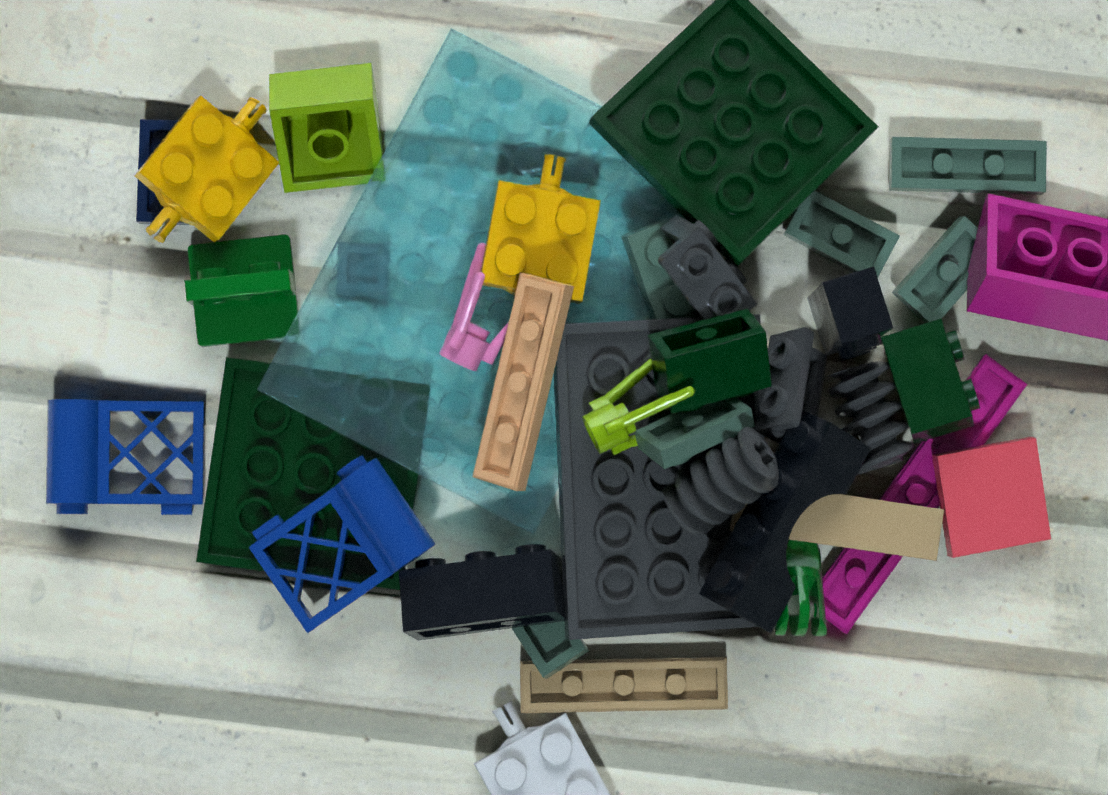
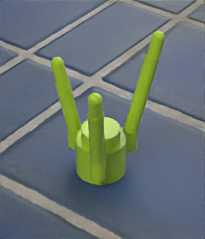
(610, 424)

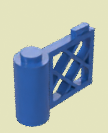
(80, 455)
(374, 516)

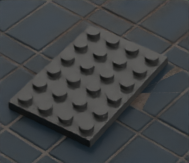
(621, 548)

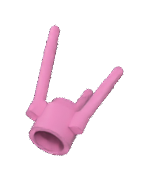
(465, 340)

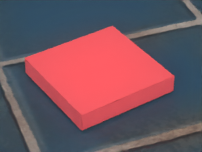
(991, 496)

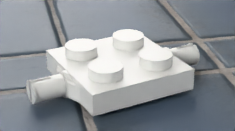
(539, 760)

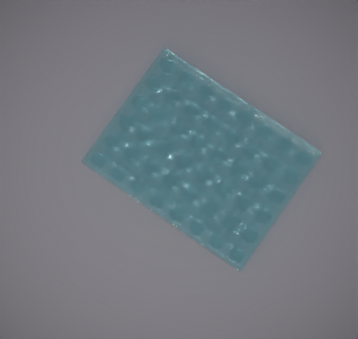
(389, 291)

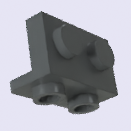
(700, 272)
(796, 383)

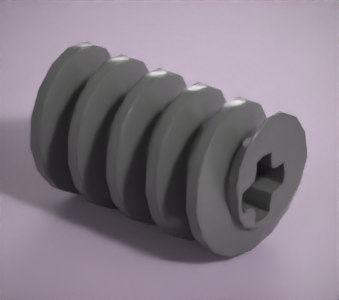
(871, 414)
(722, 482)

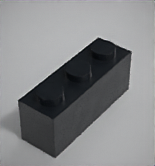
(850, 314)
(482, 593)

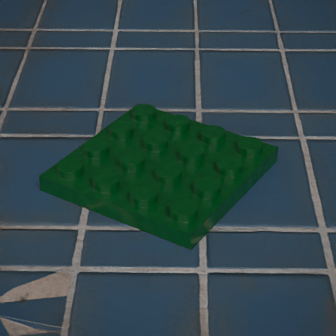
(733, 125)
(275, 464)

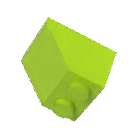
(325, 126)

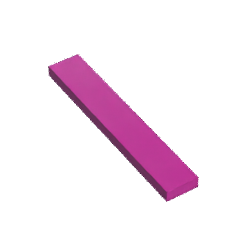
(859, 574)

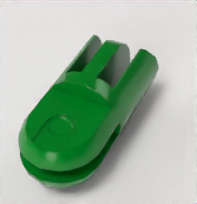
(808, 598)

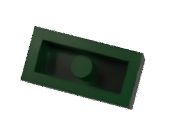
(714, 356)
(929, 380)

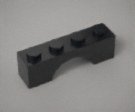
(752, 567)

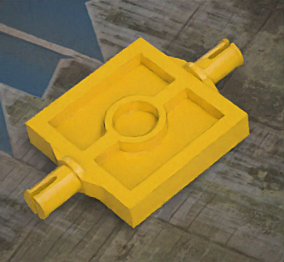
(206, 169)
(540, 233)

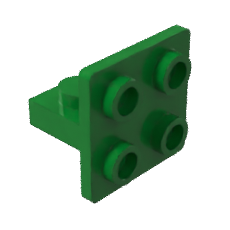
(242, 290)

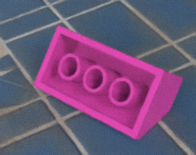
(1040, 267)

